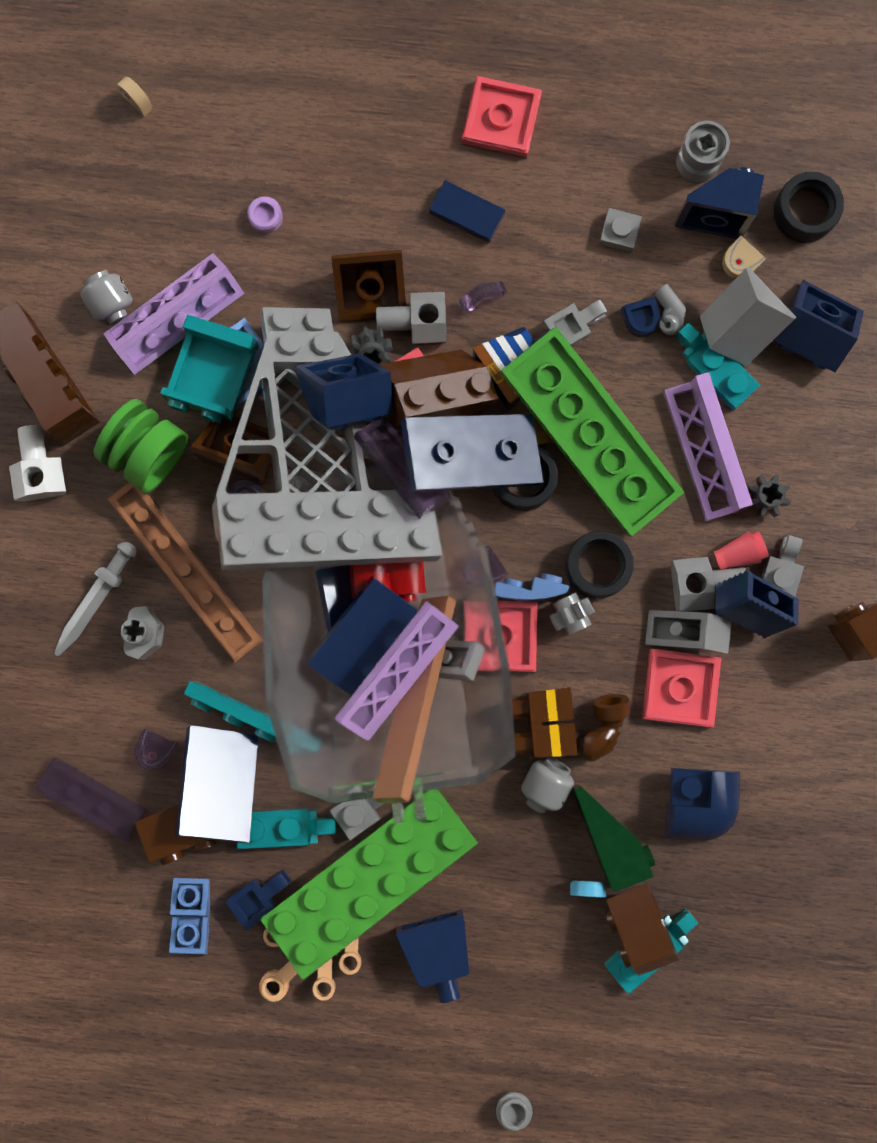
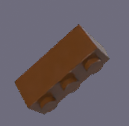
(439, 387)

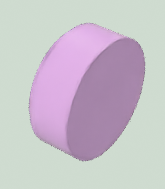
(265, 215)

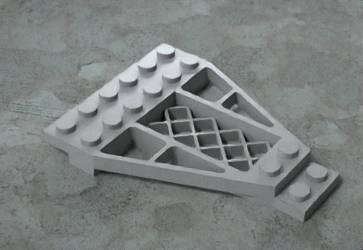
(310, 526)

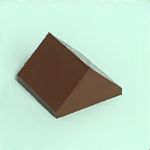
(367, 283)
(215, 444)

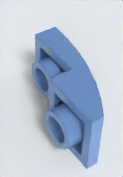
(541, 589)
(190, 916)

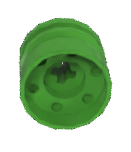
(140, 445)

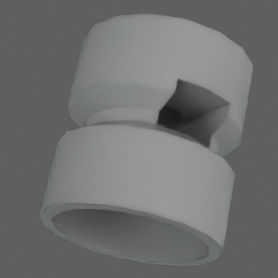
(702, 151)

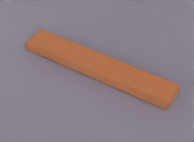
(186, 571)
(409, 726)

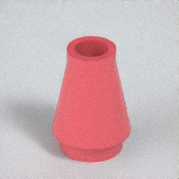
(742, 551)

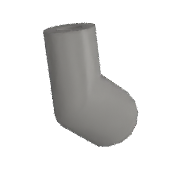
(673, 311)

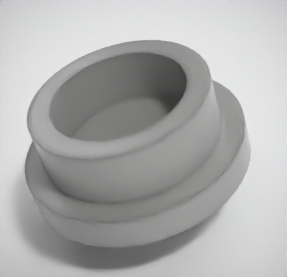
(514, 1111)

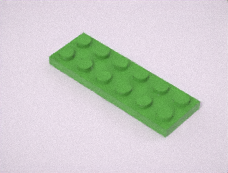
(591, 431)
(367, 884)

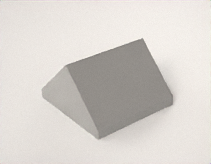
(745, 318)

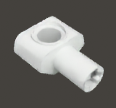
(35, 460)

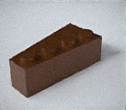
(42, 377)

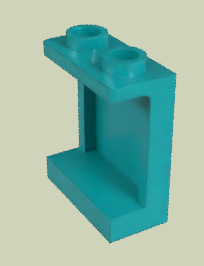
(210, 370)

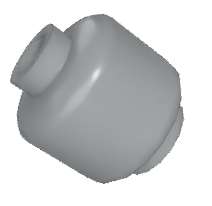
(106, 296)
(547, 785)

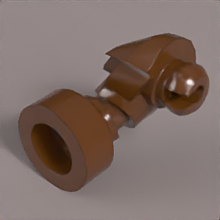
(612, 711)

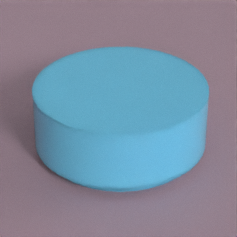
(588, 889)

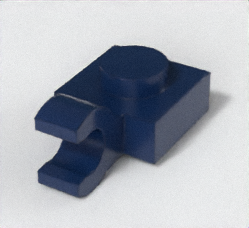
(255, 900)

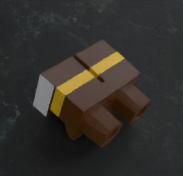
(551, 739)

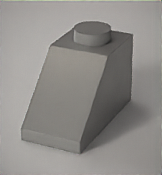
(688, 631)

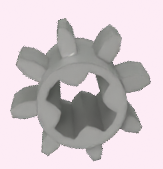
(572, 614)

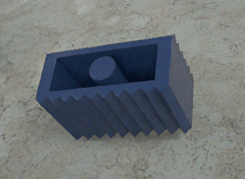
(756, 604)

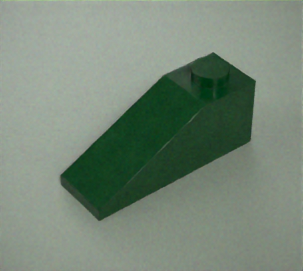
(617, 850)

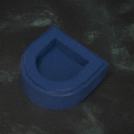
(641, 317)

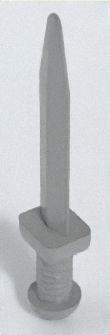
(106, 579)

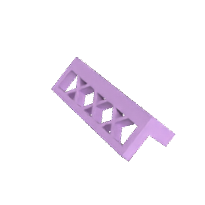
(155, 334)
(719, 442)
(396, 671)

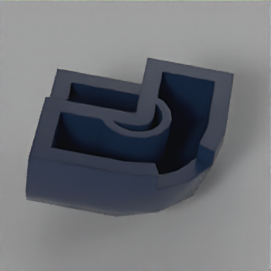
(702, 803)

